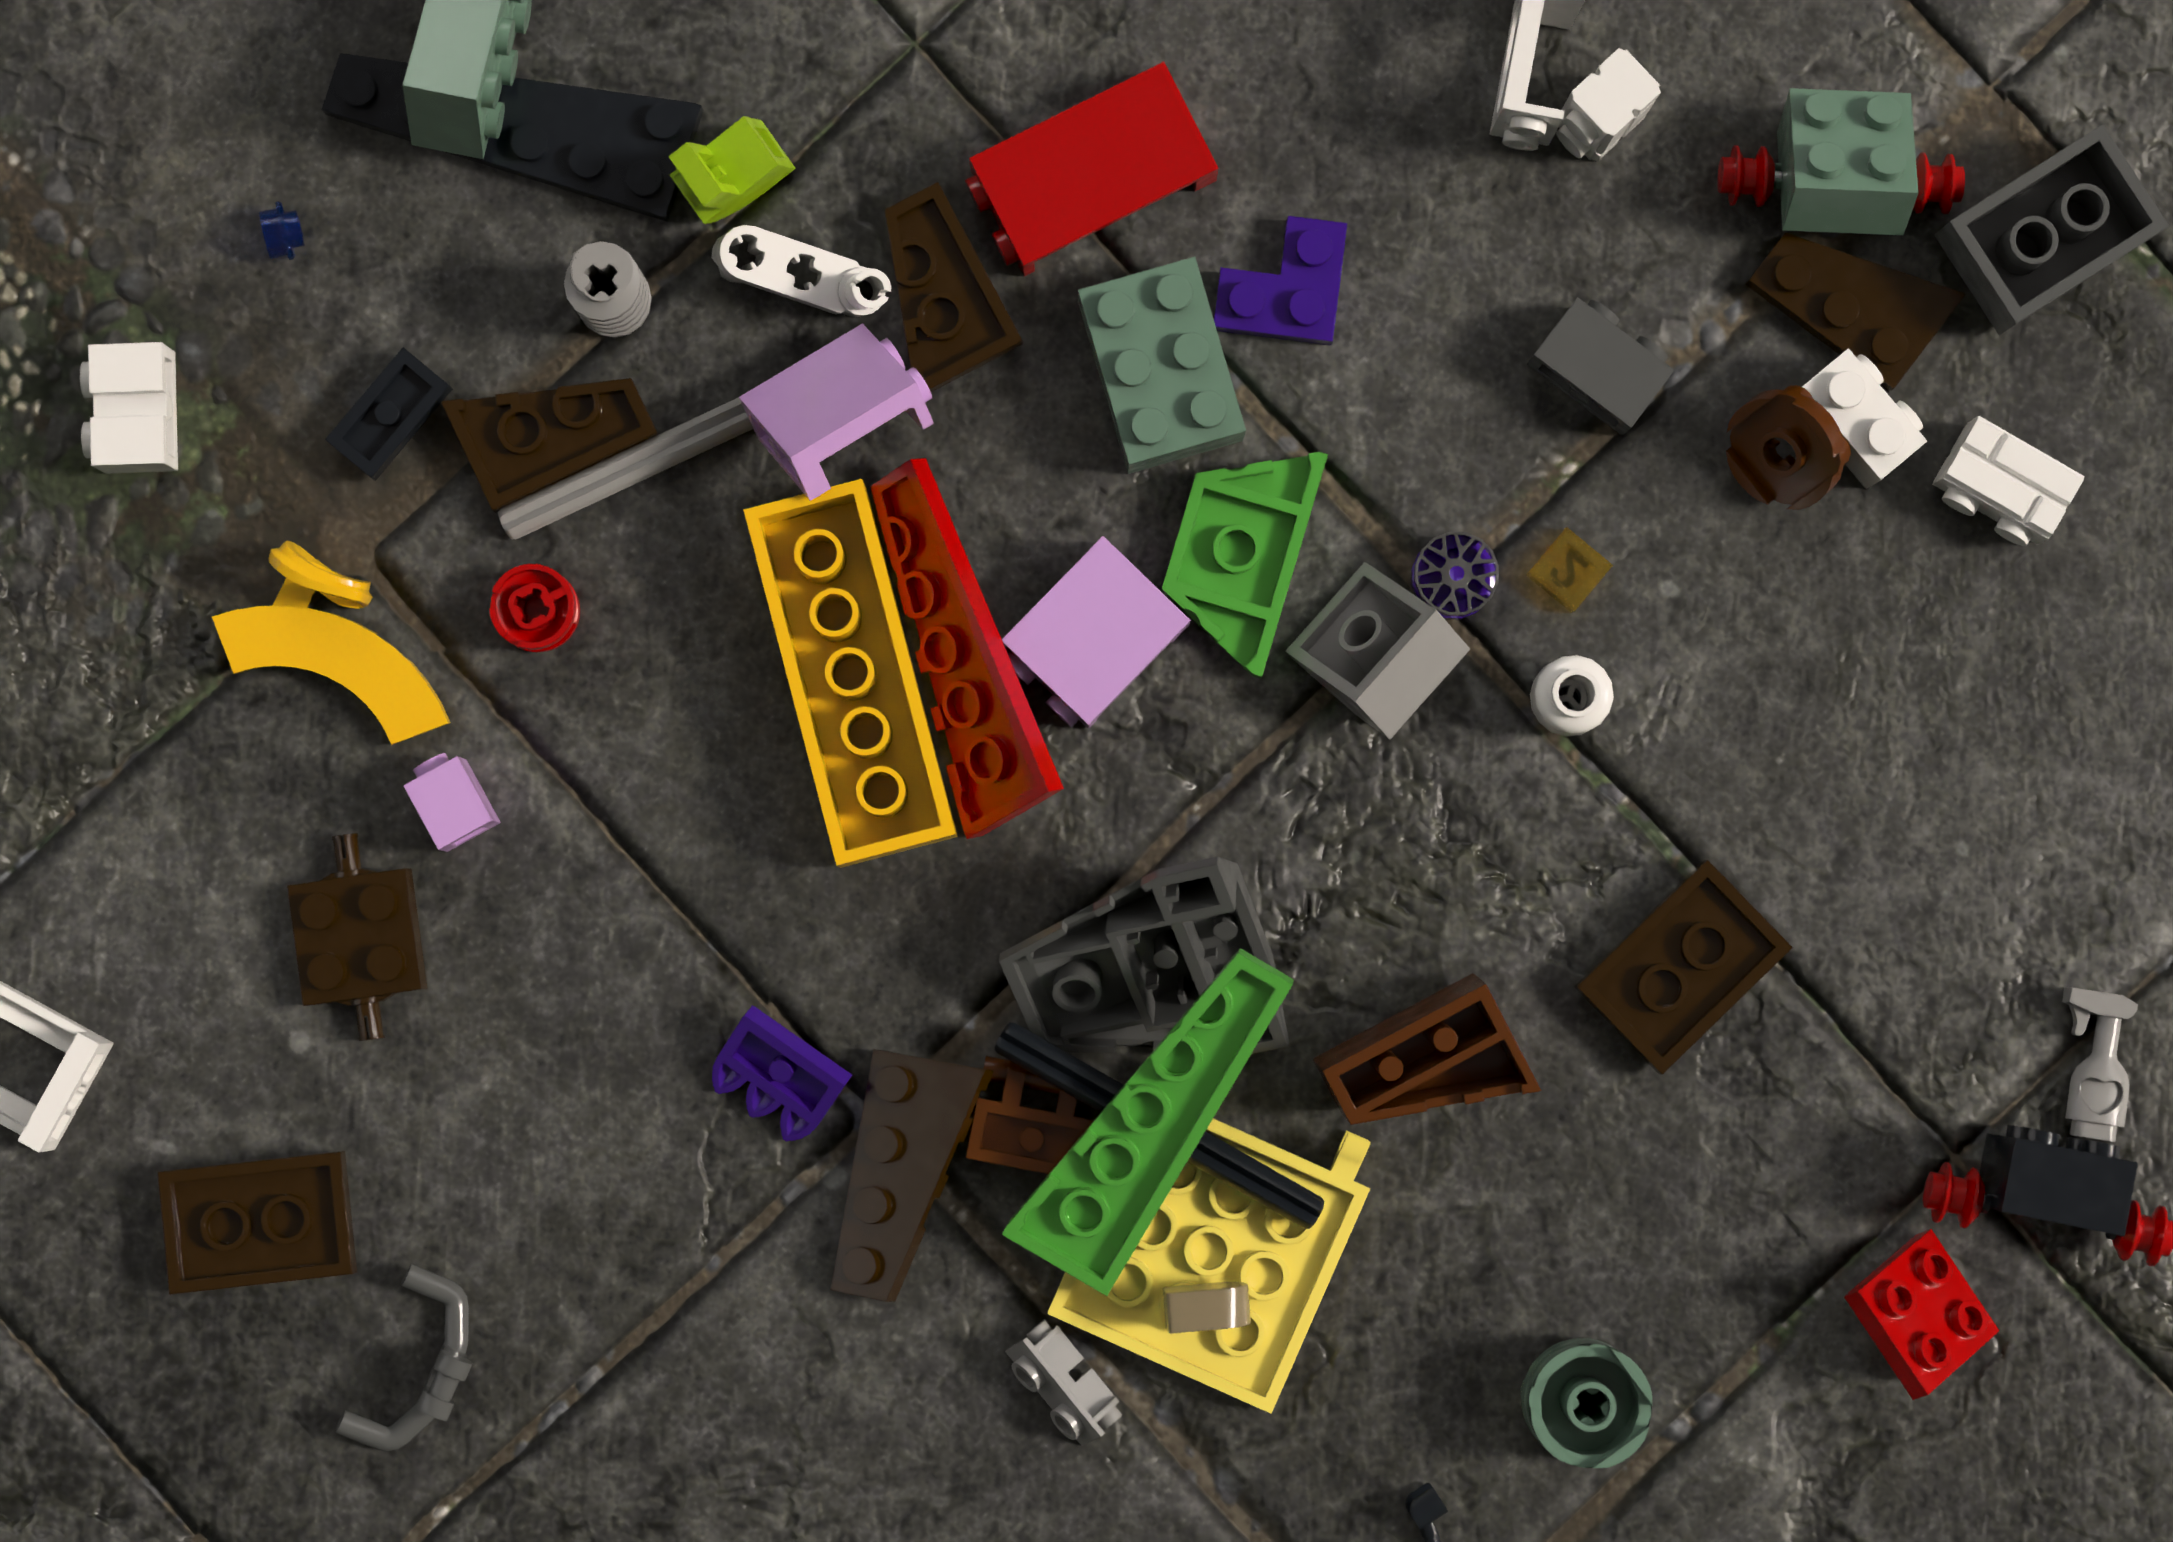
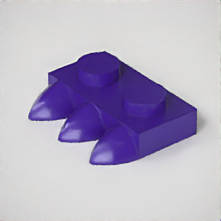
(779, 1072)

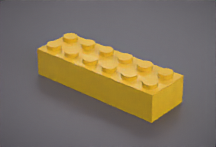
(850, 674)

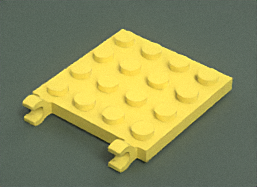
(1224, 1236)

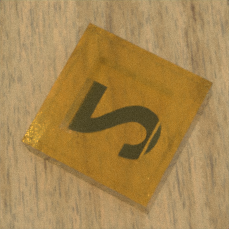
(1569, 570)

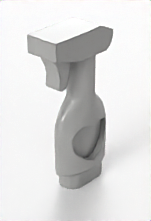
(2099, 1082)

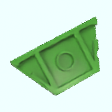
(1242, 551)

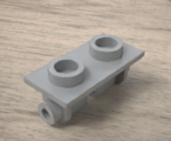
(1074, 1404)

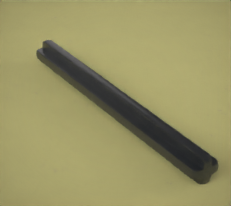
(1210, 1153)

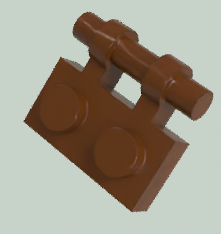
(1021, 1134)

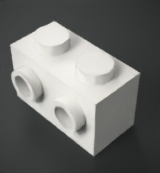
(1872, 423)

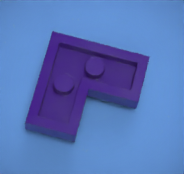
(1298, 301)

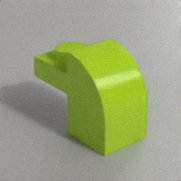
(729, 169)

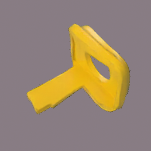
(307, 575)

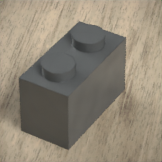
(1602, 365)

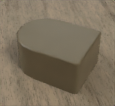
(1206, 1306)

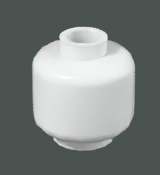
(1579, 675)

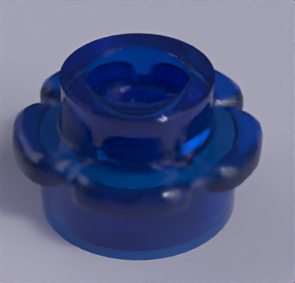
(281, 231)

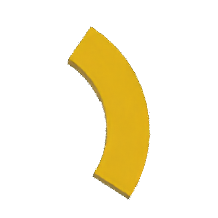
(340, 651)

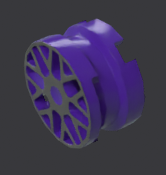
(1455, 574)

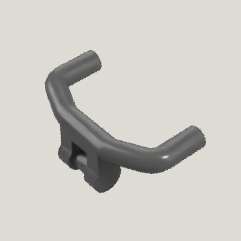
(443, 1379)

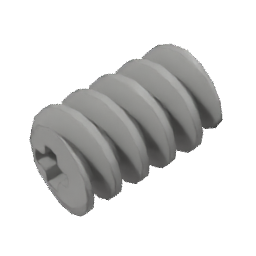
(602, 266)

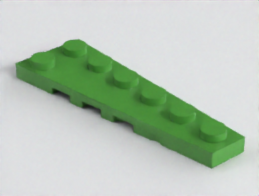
(1128, 1159)

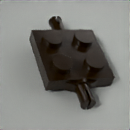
(357, 937)

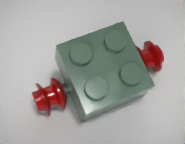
(1844, 165)

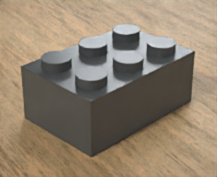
(2051, 229)

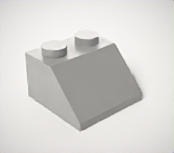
(1378, 649)

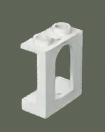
(1518, 122)
(45, 1123)

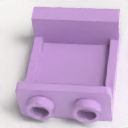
(833, 402)
(1093, 634)

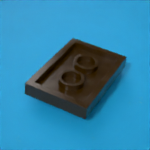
(1683, 967)
(257, 1222)

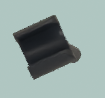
(1425, 1508)

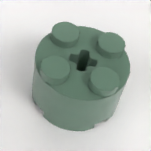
(1621, 1406)

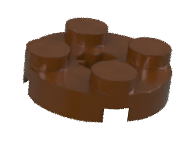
(1806, 427)

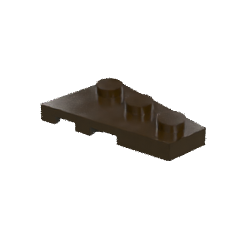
(944, 292)
(1854, 303)
(546, 435)

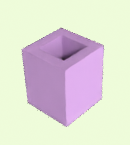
(450, 801)

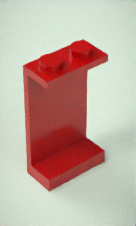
(1090, 167)

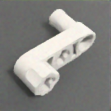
(836, 275)

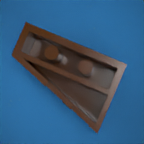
(1428, 1057)

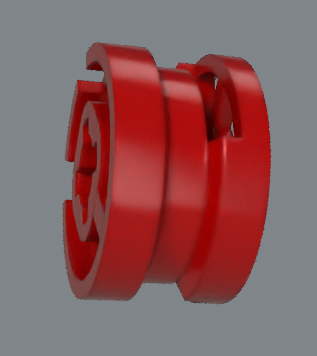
(534, 608)

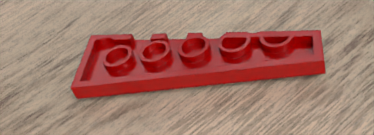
(988, 723)

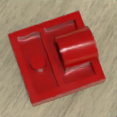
(1921, 1314)

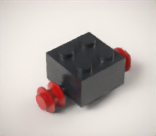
(2068, 1185)

